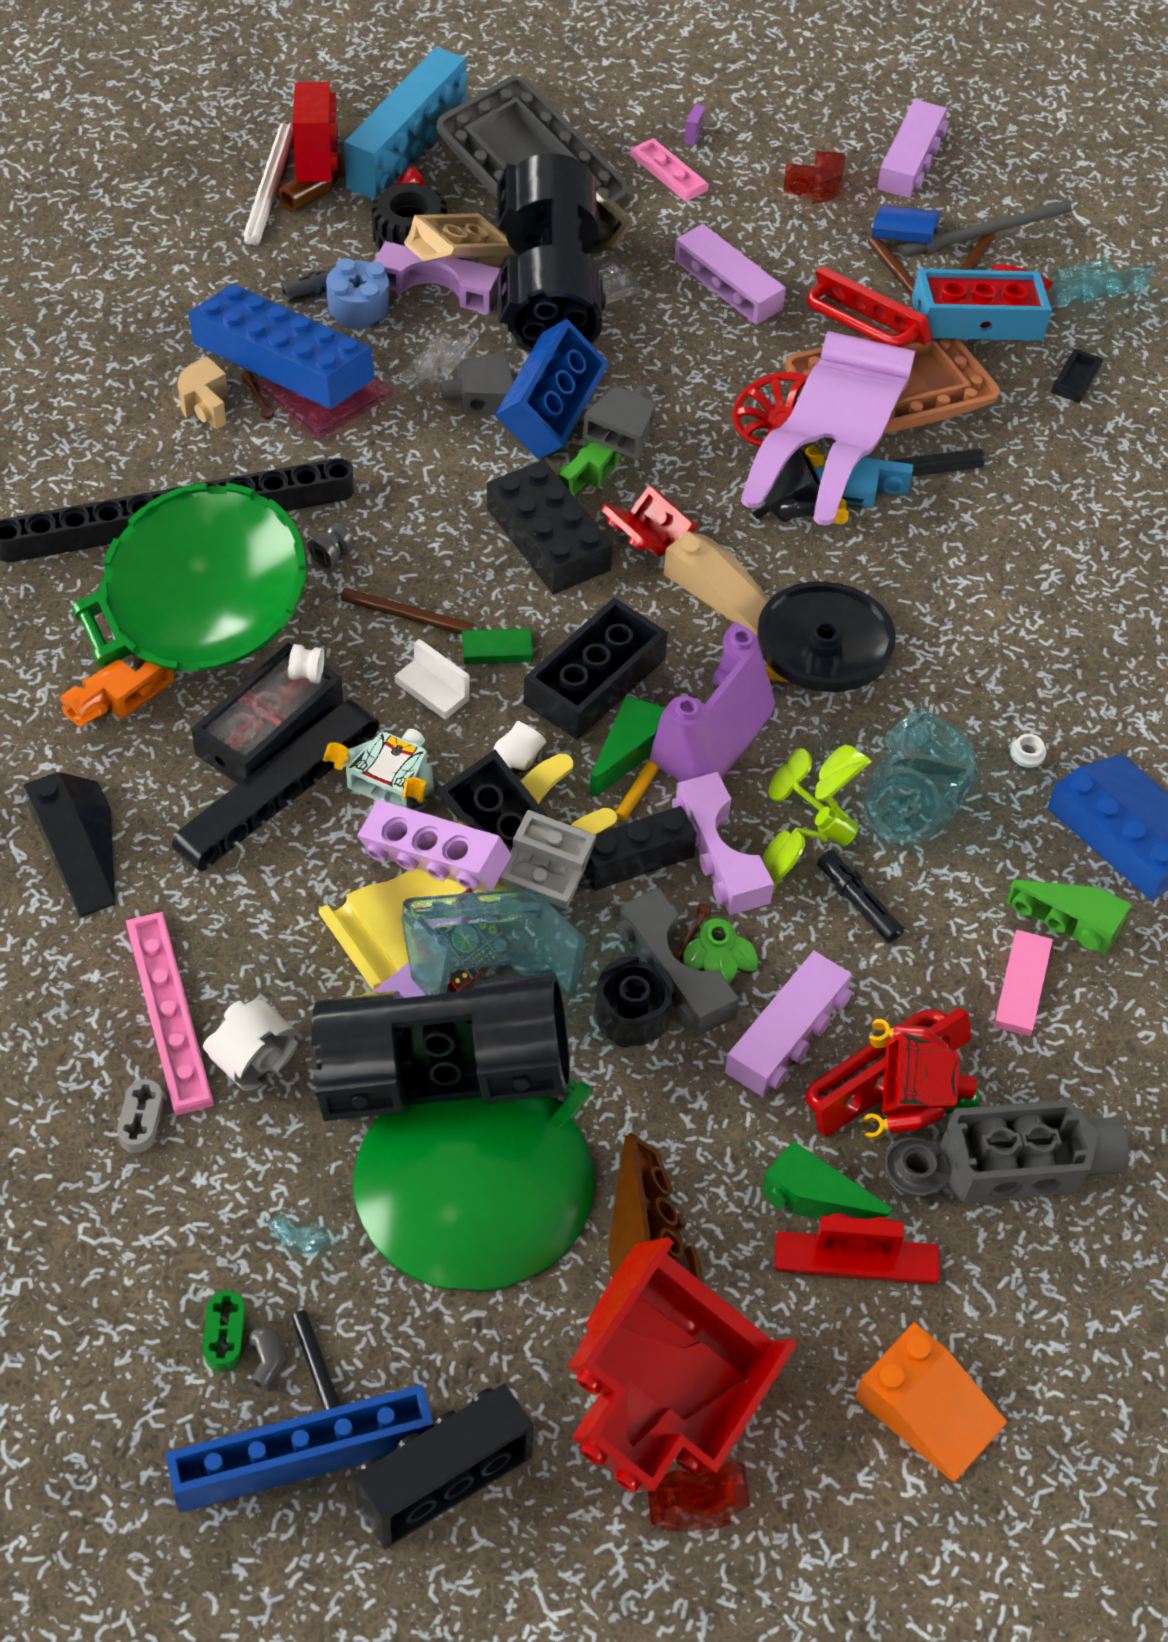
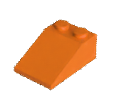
(930, 1402)

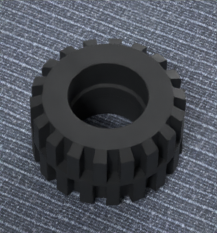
(396, 208)

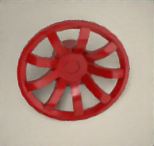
(775, 414)

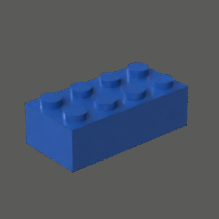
(552, 389)

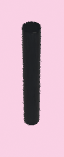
(315, 1360)

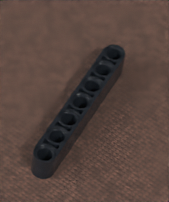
(271, 786)

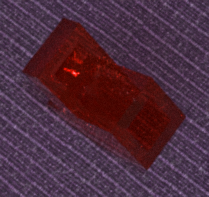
(820, 181)
(699, 1501)

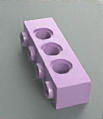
(434, 846)

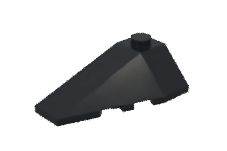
(490, 798)
(78, 835)

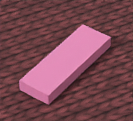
(669, 169)
(1023, 983)

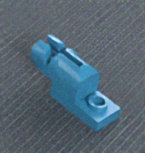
(873, 476)

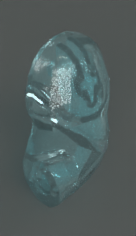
(920, 780)

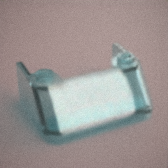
(488, 931)

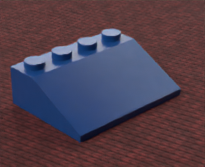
(1120, 818)

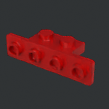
(857, 1250)

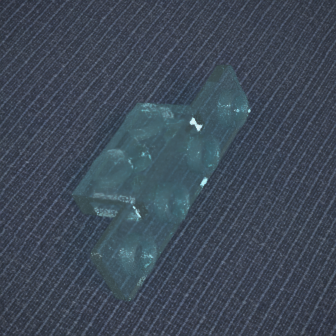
(1095, 281)

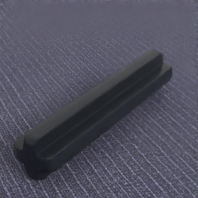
(945, 462)

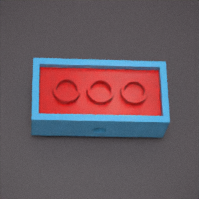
(982, 304)

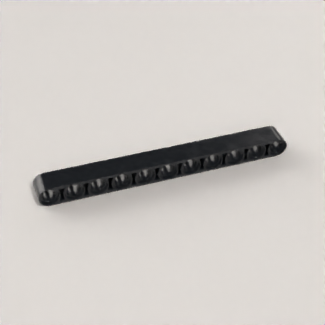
(102, 521)

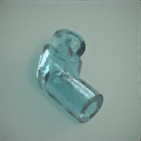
(301, 1239)

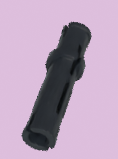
(850, 884)

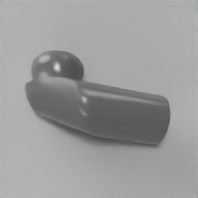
(271, 1353)

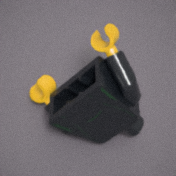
(797, 489)

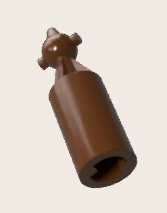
(298, 194)

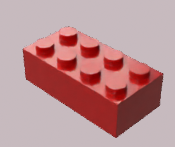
(315, 132)

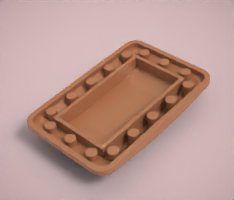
(941, 382)

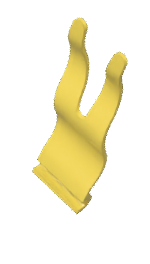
(371, 920)

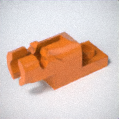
(115, 689)

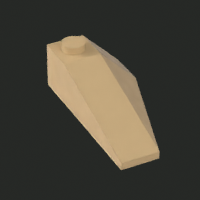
(715, 578)

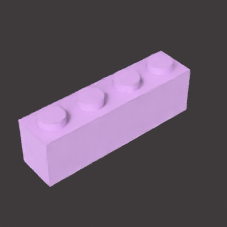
(913, 149)
(729, 274)
(788, 1024)

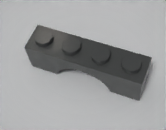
(700, 997)

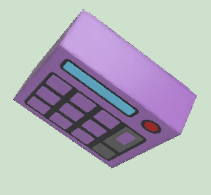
(694, 124)

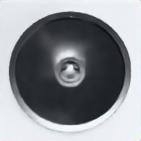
(826, 636)

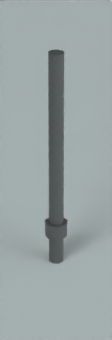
(986, 228)

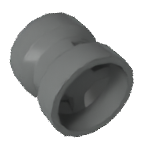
(331, 544)

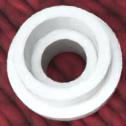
(1029, 743)

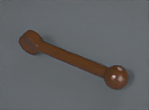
(266, 412)
(703, 912)

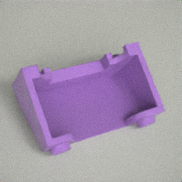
(711, 736)

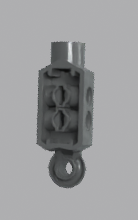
(1010, 1153)

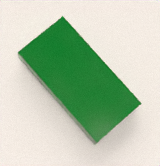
(497, 646)

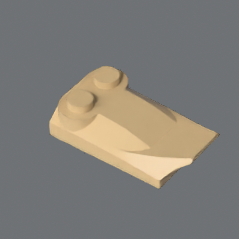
(457, 237)

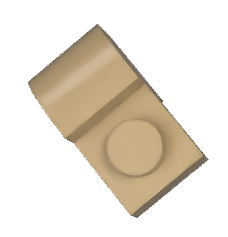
(201, 391)

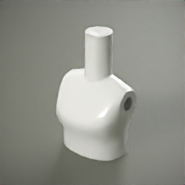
(520, 746)

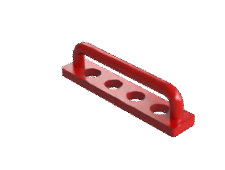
(871, 304)
(831, 1110)

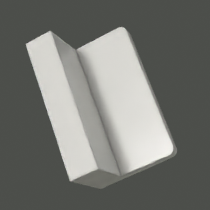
(434, 681)

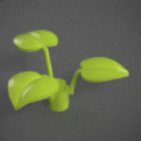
(831, 822)

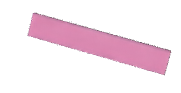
(169, 1014)

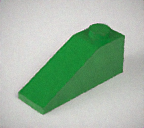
(627, 743)
(816, 1189)

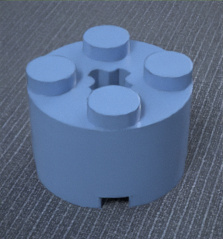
(358, 293)

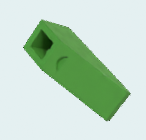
(1079, 911)

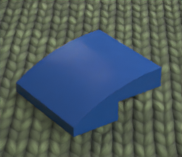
(906, 224)

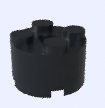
(633, 1001)

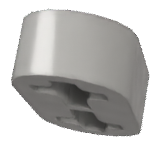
(148, 1117)

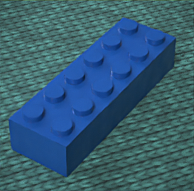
(282, 346)

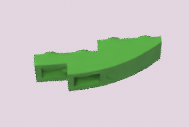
(590, 466)

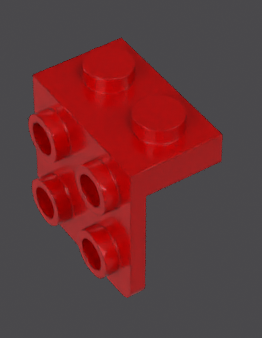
(652, 522)

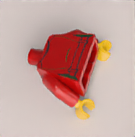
(918, 1079)

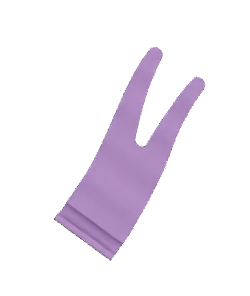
(843, 399)

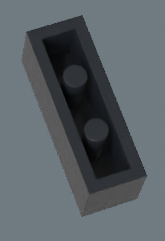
(640, 848)

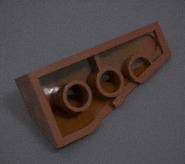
(643, 1208)

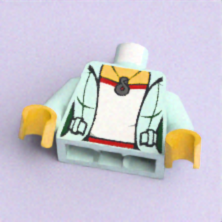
(386, 767)

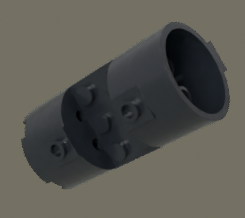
(551, 224)
(400, 1052)

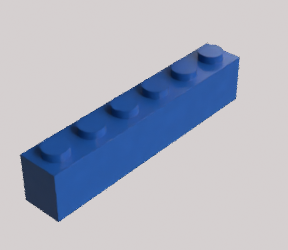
(295, 1448)

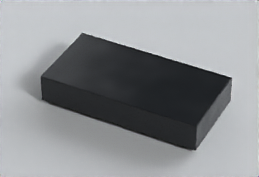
(1077, 375)

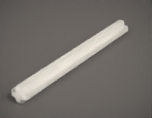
(269, 185)

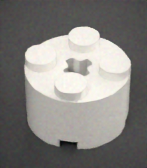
(251, 1042)

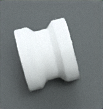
(306, 663)

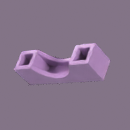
(471, 281)
(738, 878)

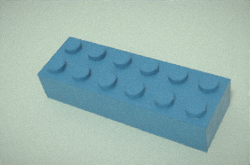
(404, 123)

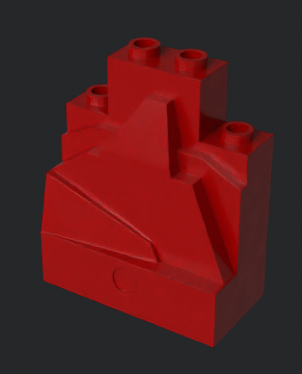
(670, 1370)

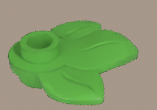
(723, 955)

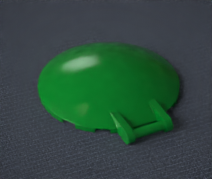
(197, 580)
(476, 1188)

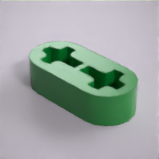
(215, 1330)

